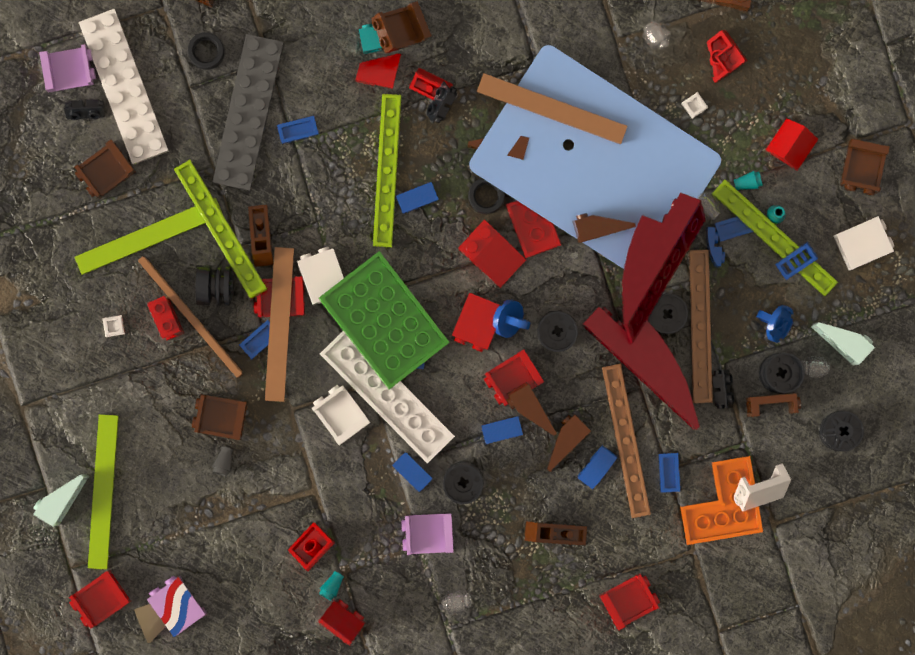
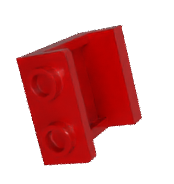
(263, 303)
(165, 318)
(476, 323)
(511, 375)
(99, 599)
(629, 600)

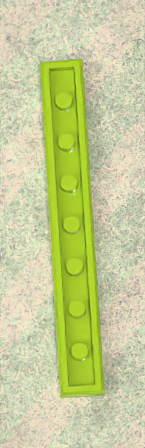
(387, 170)
(220, 229)
(772, 235)
(140, 240)
(103, 491)

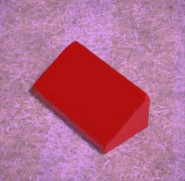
(427, 83)

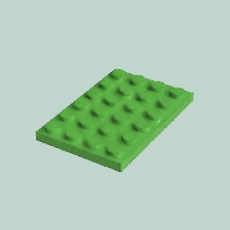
(383, 320)

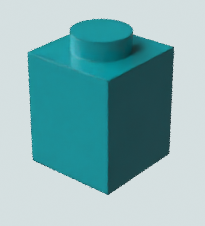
(369, 39)

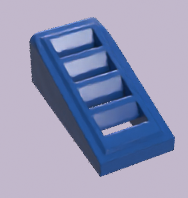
(799, 250)

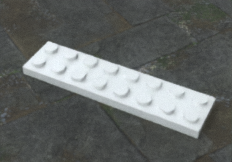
(123, 86)
(394, 405)

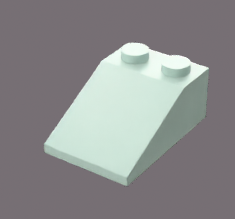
(849, 344)
(56, 505)

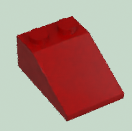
(492, 253)
(342, 621)

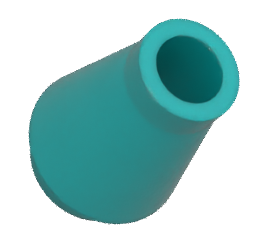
(749, 181)
(771, 215)
(331, 587)

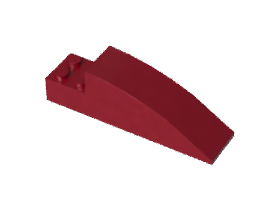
(654, 258)
(647, 359)

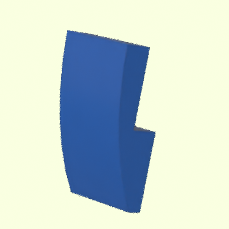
(715, 253)
(597, 467)

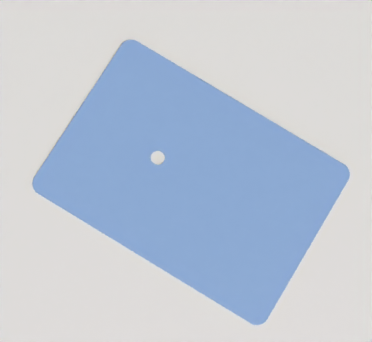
(597, 174)

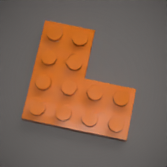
(722, 517)

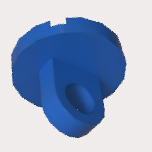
(509, 319)
(778, 323)

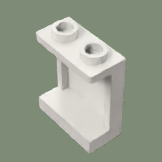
(864, 243)
(320, 272)
(340, 414)
(755, 495)

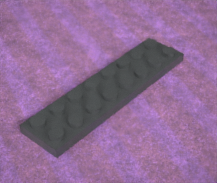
(248, 112)

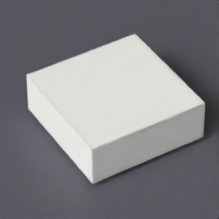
(694, 105)
(113, 326)

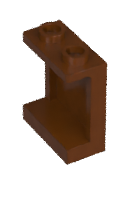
(401, 27)
(864, 166)
(104, 170)
(753, 403)
(219, 417)

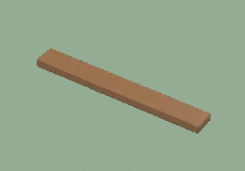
(551, 108)
(190, 317)
(279, 324)
(700, 326)
(626, 441)

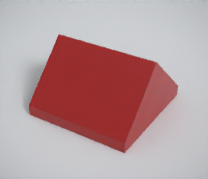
(792, 144)
(311, 546)

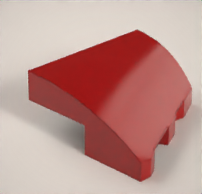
(724, 55)
(379, 71)

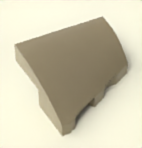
(149, 622)

